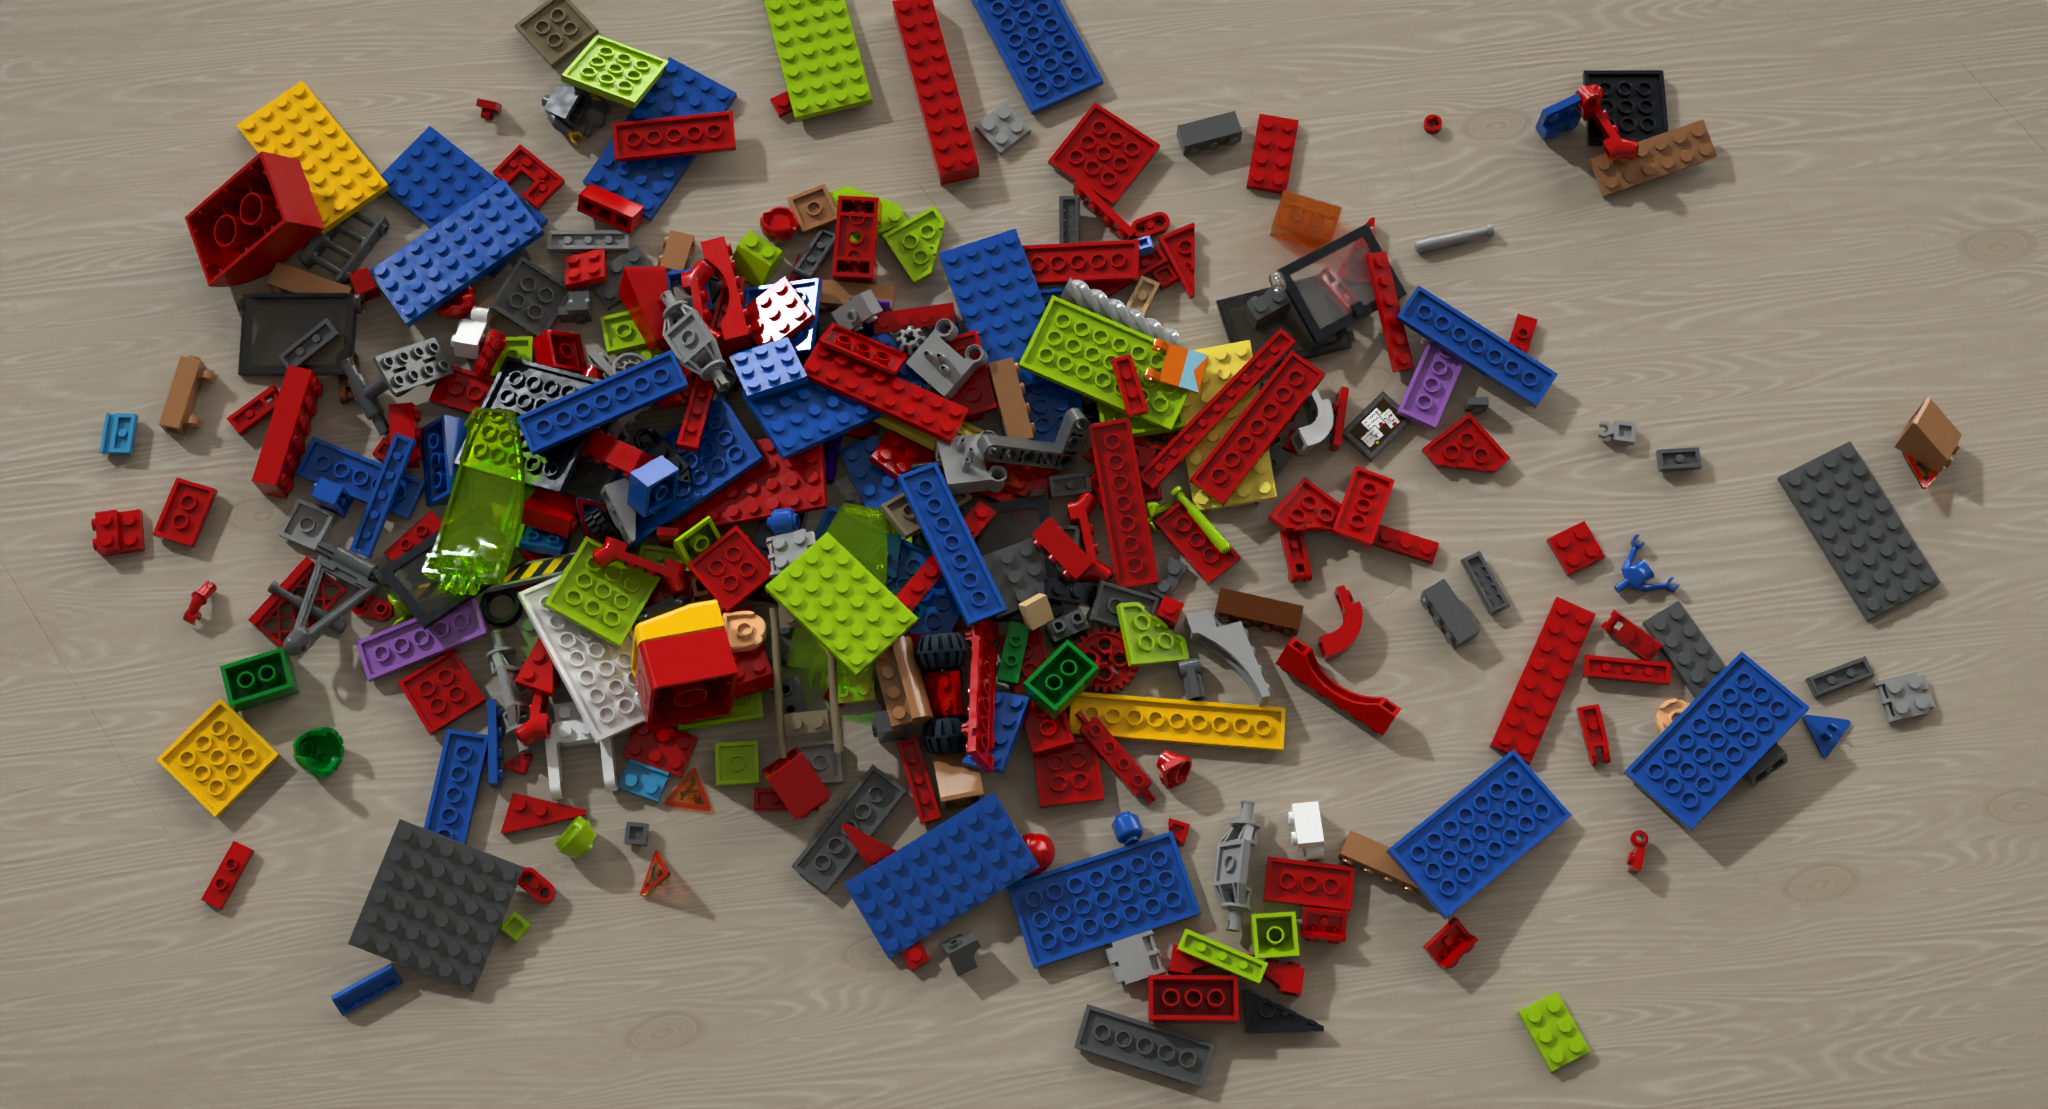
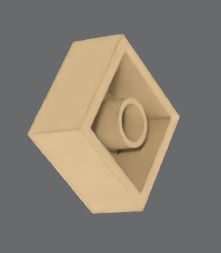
(1036, 611)

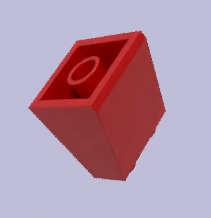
(796, 783)

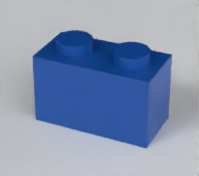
(332, 497)

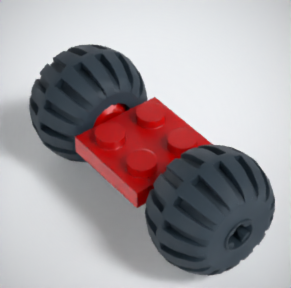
(943, 690)

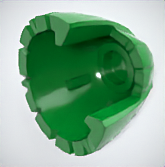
(319, 751)

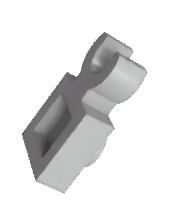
(1622, 431)

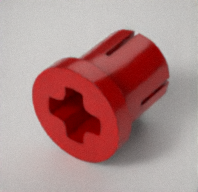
(1589, 99)

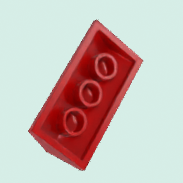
(863, 349)

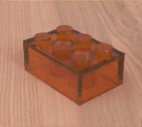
(1305, 220)

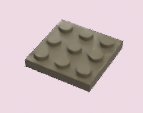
(556, 30)

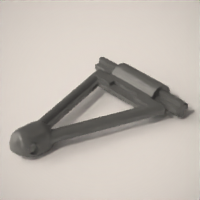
(344, 566)

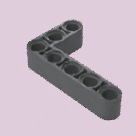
(1052, 455)

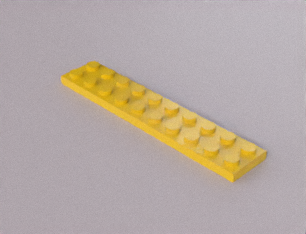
(1183, 721)

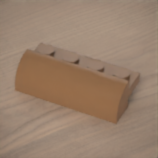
(903, 685)

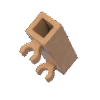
(183, 395)

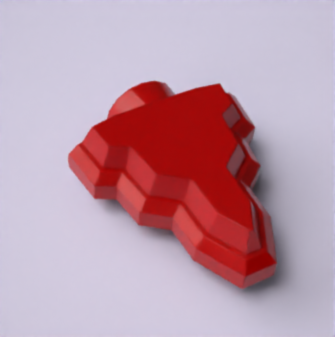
(490, 352)

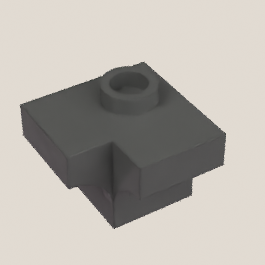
(577, 309)
(961, 952)

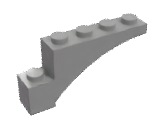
(1233, 646)

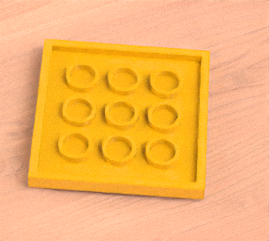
(218, 758)

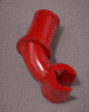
(198, 599)

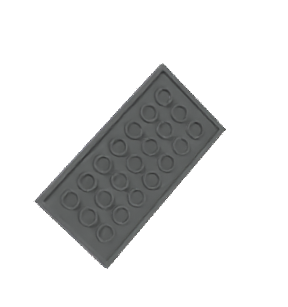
(1858, 531)

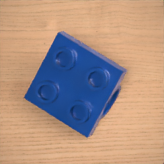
(544, 542)

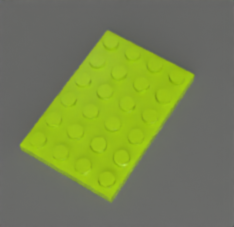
(841, 604)

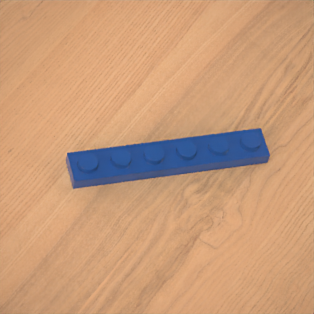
(383, 495)

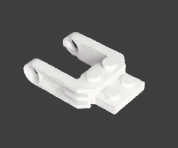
(571, 731)

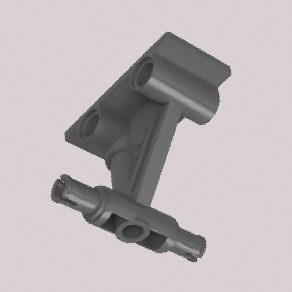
(400, 373)

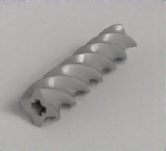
(1096, 301)

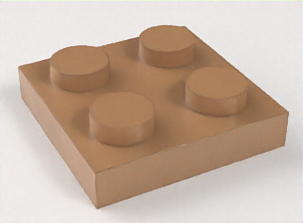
(813, 209)

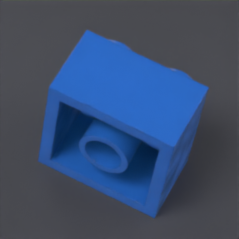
(653, 486)

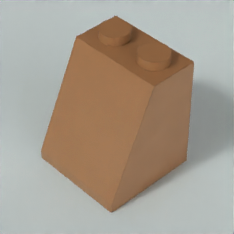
(1930, 437)
(956, 784)

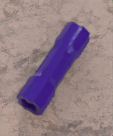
(831, 456)

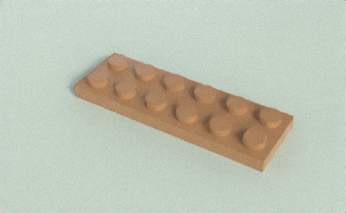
(1655, 158)

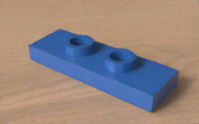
(366, 989)

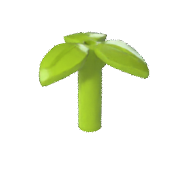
(1153, 510)
(400, 609)

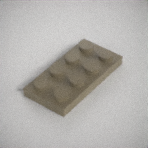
(902, 518)

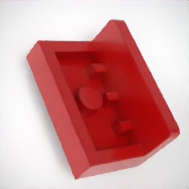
(1324, 925)
(1450, 944)

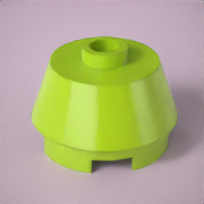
(576, 838)

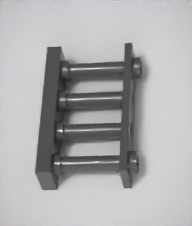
(313, 251)

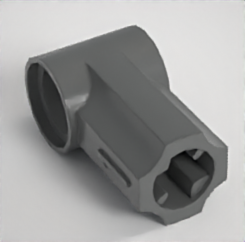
(1190, 674)

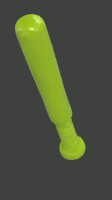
(1206, 526)

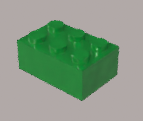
(259, 679)
(1060, 679)

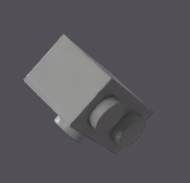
(858, 311)

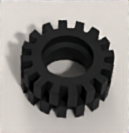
(600, 525)

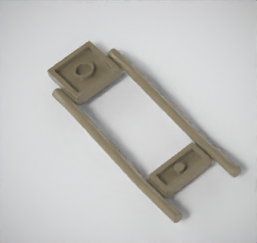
(808, 721)

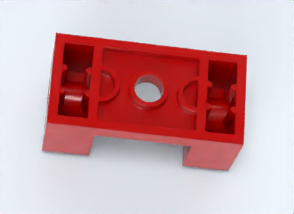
(856, 260)

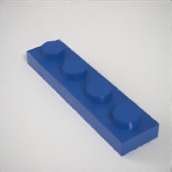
(495, 751)

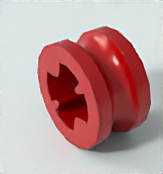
(1436, 128)

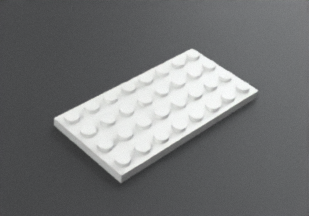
(590, 667)

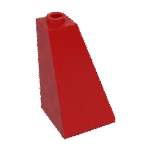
(640, 294)

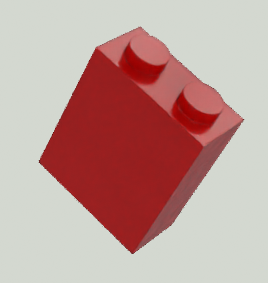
(551, 513)

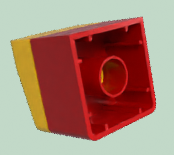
(684, 666)

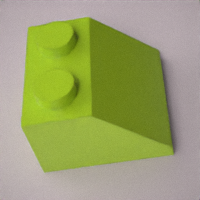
(757, 259)
(696, 540)
(1274, 935)

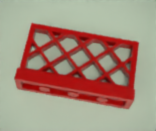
(291, 584)

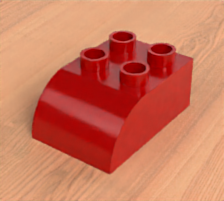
(254, 221)

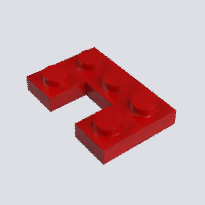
(545, 179)

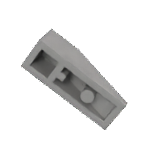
(624, 517)

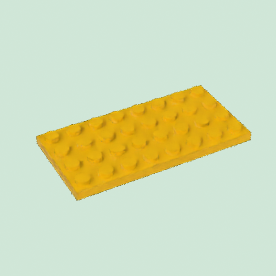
(333, 165)

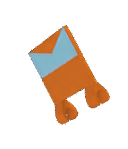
(1180, 368)

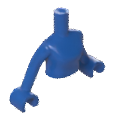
(1640, 573)

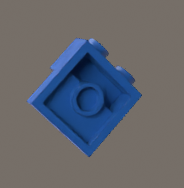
(1559, 118)

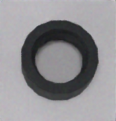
(505, 621)

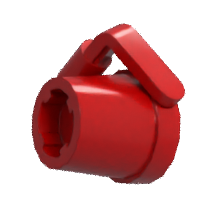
(1174, 767)

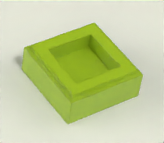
(515, 927)

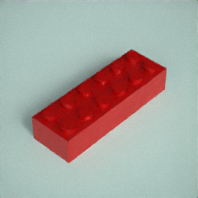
(287, 432)

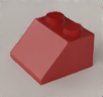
(560, 351)

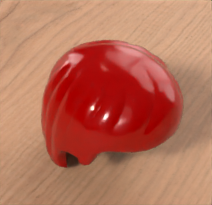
(779, 224)
(458, 306)
(1041, 849)

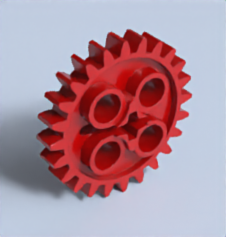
(1116, 650)

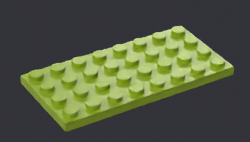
(818, 56)
(1076, 353)

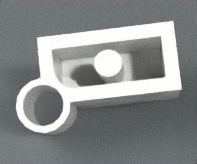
(471, 333)
(1307, 829)

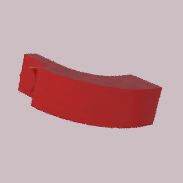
(1339, 641)

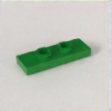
(1013, 653)

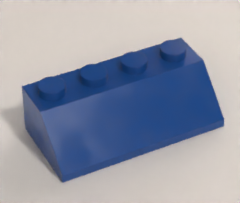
(440, 447)

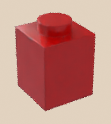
(364, 283)
(1170, 611)

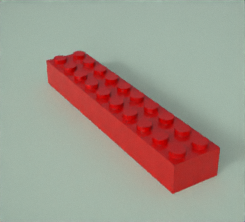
(936, 90)

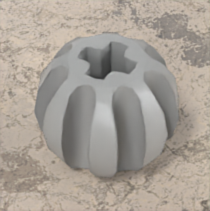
(908, 336)

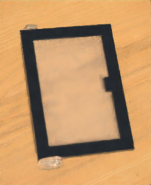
(1333, 283)

